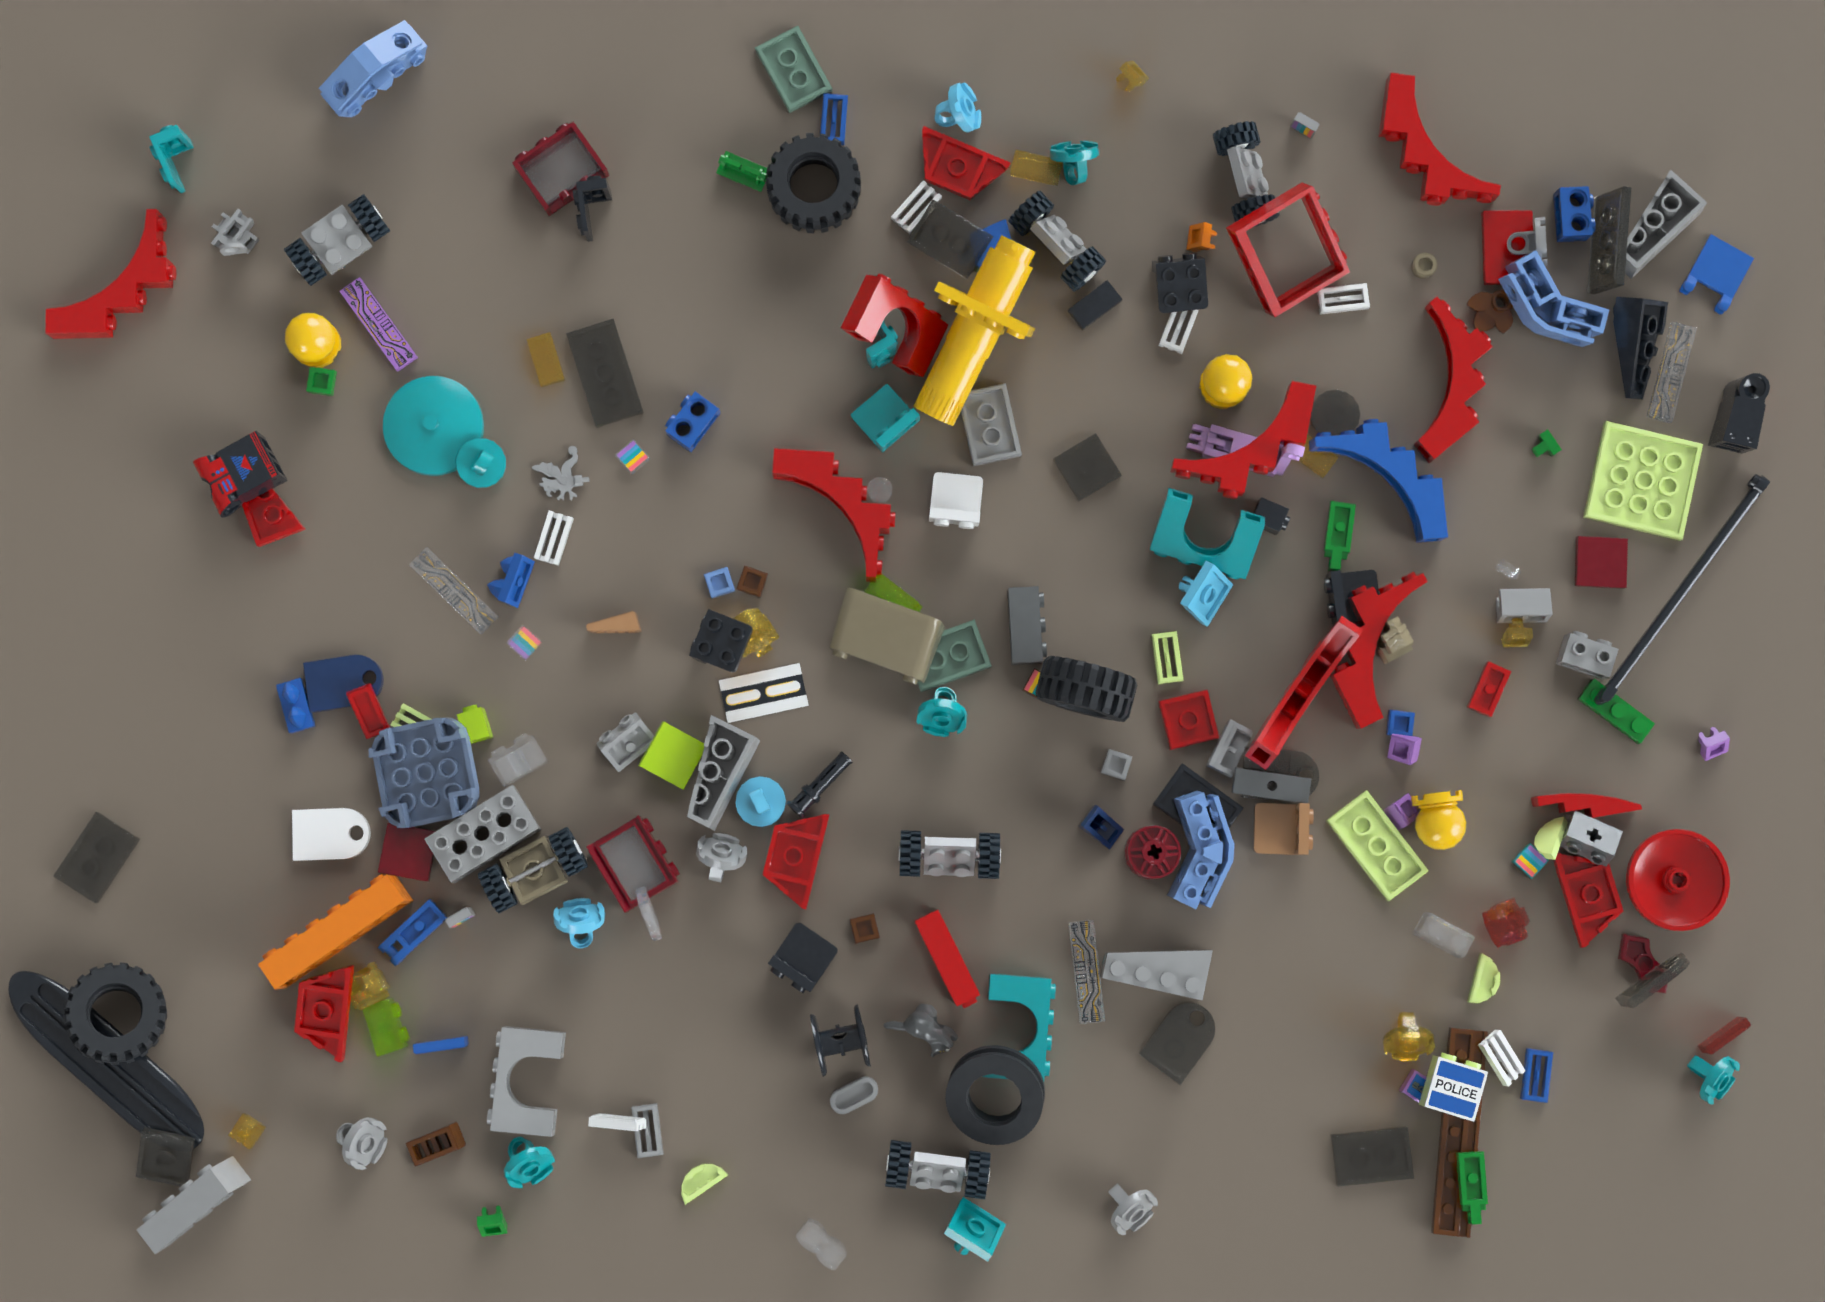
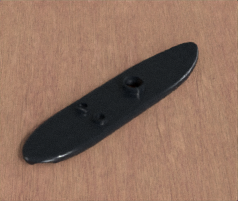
(134, 1090)

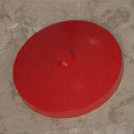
(1678, 880)

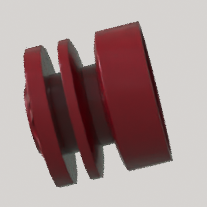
(1139, 844)

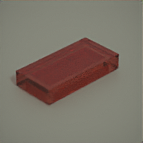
(1724, 1035)

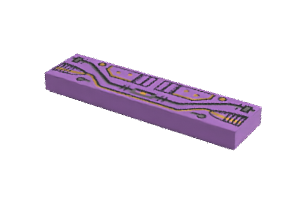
(378, 324)

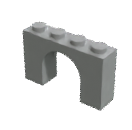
(507, 1112)

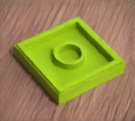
(672, 755)

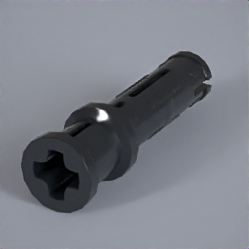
(811, 793)

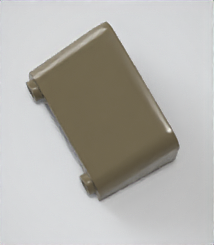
(886, 635)

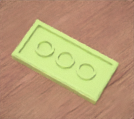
(1377, 845)

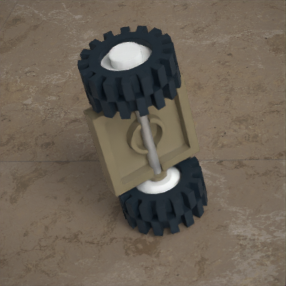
(533, 870)

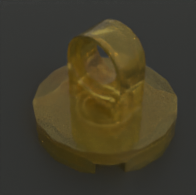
(1408, 1039)

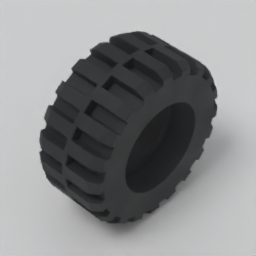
(806, 152)
(1086, 688)
(106, 980)

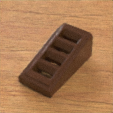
(451, 1138)

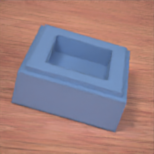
(719, 582)

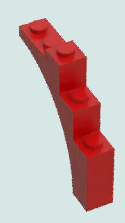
(1418, 154)
(124, 295)
(1463, 381)
(1261, 454)
(816, 472)
(1372, 611)
(1301, 692)

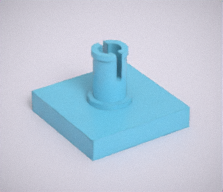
(1205, 593)

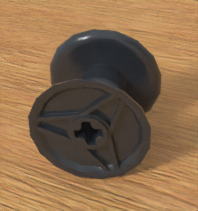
(851, 1039)

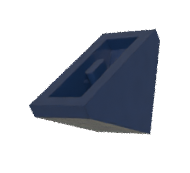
(1101, 826)

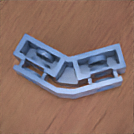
(372, 68)
(1542, 305)
(1206, 854)

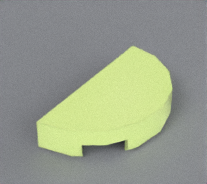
(1550, 837)
(1485, 980)
(700, 1179)

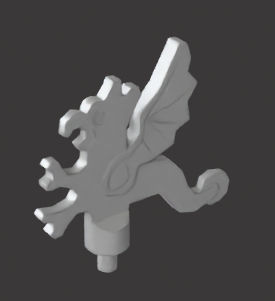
(563, 482)

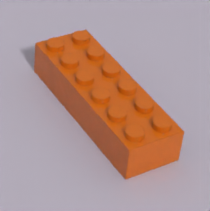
(335, 932)

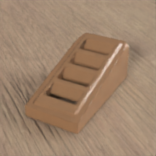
(621, 623)

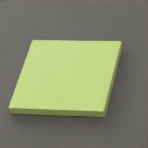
(1643, 480)

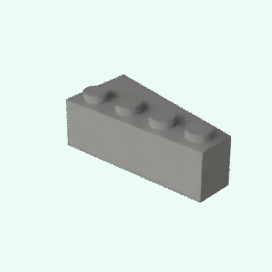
(1665, 217)
(720, 771)

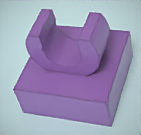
(1713, 745)

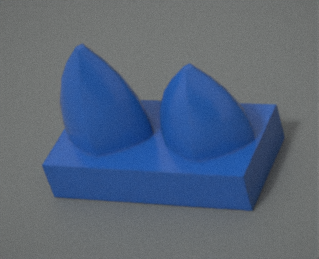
(517, 575)
(295, 705)

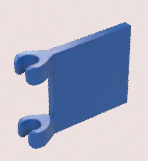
(1720, 269)

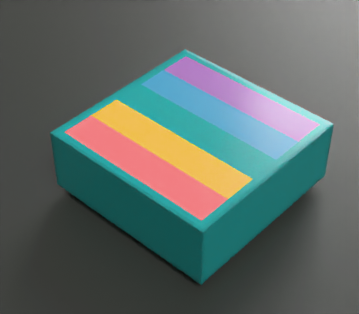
(1530, 861)

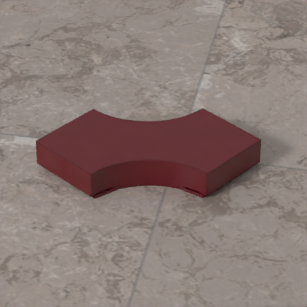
(1637, 953)

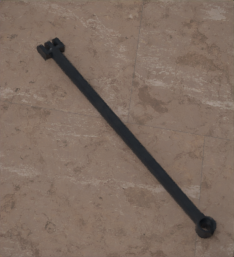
(1757, 486)

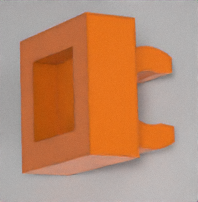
(1200, 237)

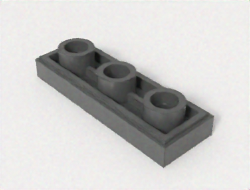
(1286, 786)

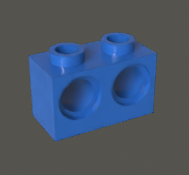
(1567, 213)
(698, 424)

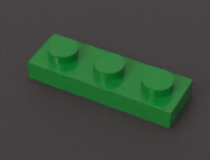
(1617, 713)

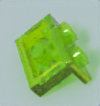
(386, 1027)

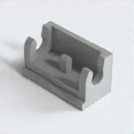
(1528, 604)
(1229, 748)

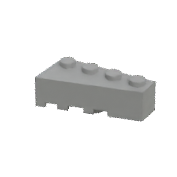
(1165, 971)
(192, 1204)

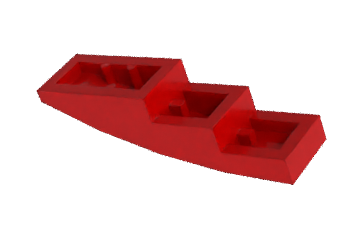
(1592, 804)

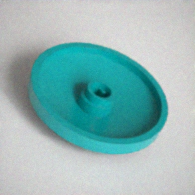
(430, 424)

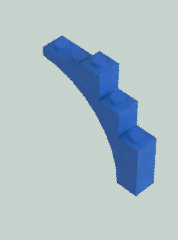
(1371, 447)

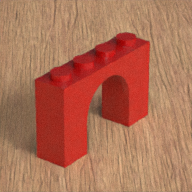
(922, 326)

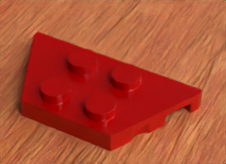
(958, 165)
(795, 856)
(1588, 895)
(325, 1010)

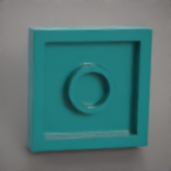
(974, 1229)

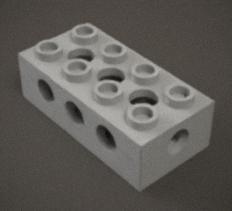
(466, 829)

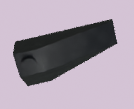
(1636, 331)

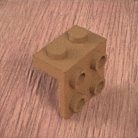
(1283, 828)

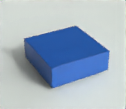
(1400, 723)

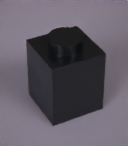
(1275, 515)

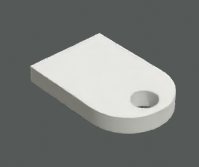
(326, 834)

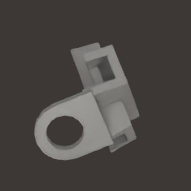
(238, 237)

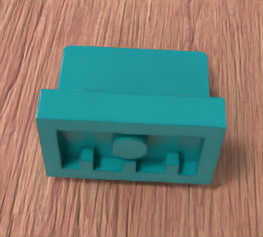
(885, 417)

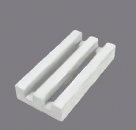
(902, 222)
(1343, 308)
(1171, 345)
(559, 518)
(1504, 1054)
(617, 1122)

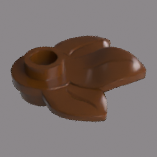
(1489, 313)

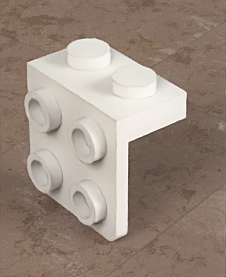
(956, 500)

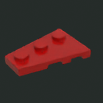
(270, 518)

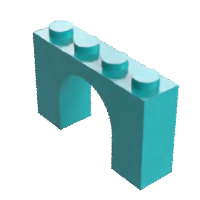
(1231, 558)
(1036, 995)

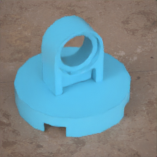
(961, 107)
(760, 801)
(579, 917)

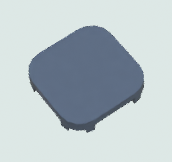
(425, 772)

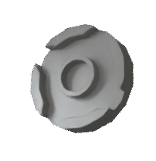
(1534, 240)
(721, 854)
(362, 1142)
(1132, 1210)

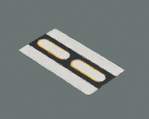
(763, 693)

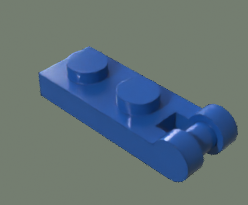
(413, 931)

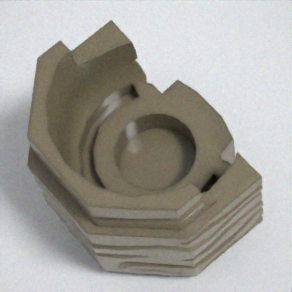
(1394, 640)

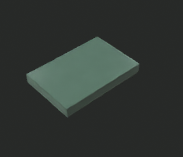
(793, 69)
(957, 656)

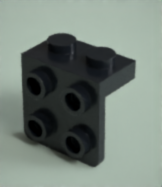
(592, 190)
(1181, 283)
(1339, 588)
(721, 641)
(803, 957)

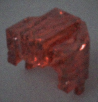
(1506, 923)

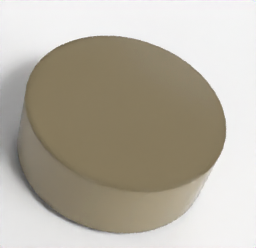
(1424, 265)

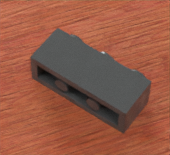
(1026, 625)

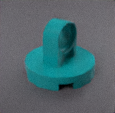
(1074, 157)
(480, 462)
(942, 715)
(1716, 1078)
(528, 1165)

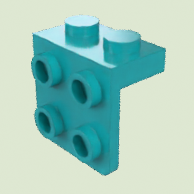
(166, 144)
(880, 352)

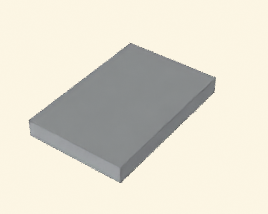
(990, 425)

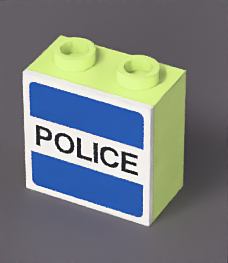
(1453, 1087)

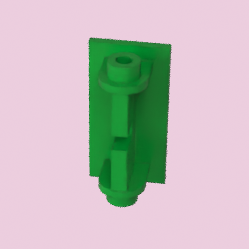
(742, 171)

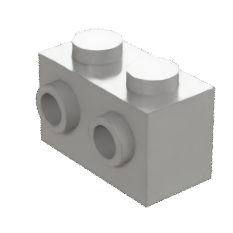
(1587, 655)

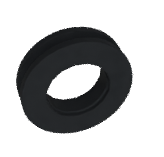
(992, 1128)

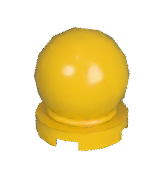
(312, 340)
(1225, 381)
(1440, 820)

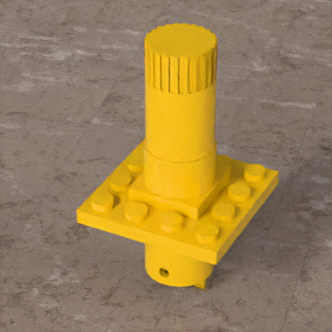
(979, 322)

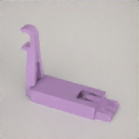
(1230, 441)

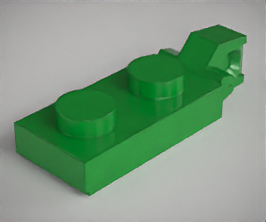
(1338, 533)
(1472, 1184)

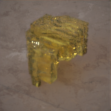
(762, 634)
(368, 987)

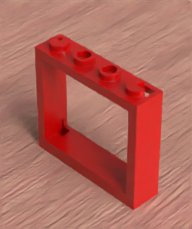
(1252, 265)
(947, 959)

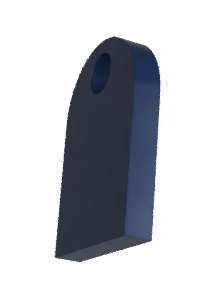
(332, 678)

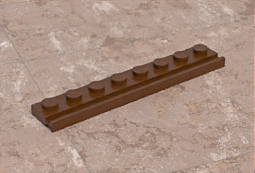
(1456, 1136)

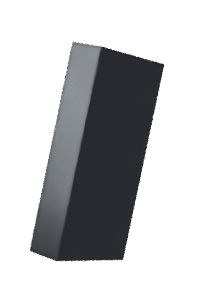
(1095, 305)

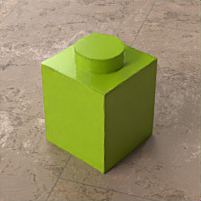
(476, 723)

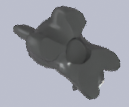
(924, 1025)

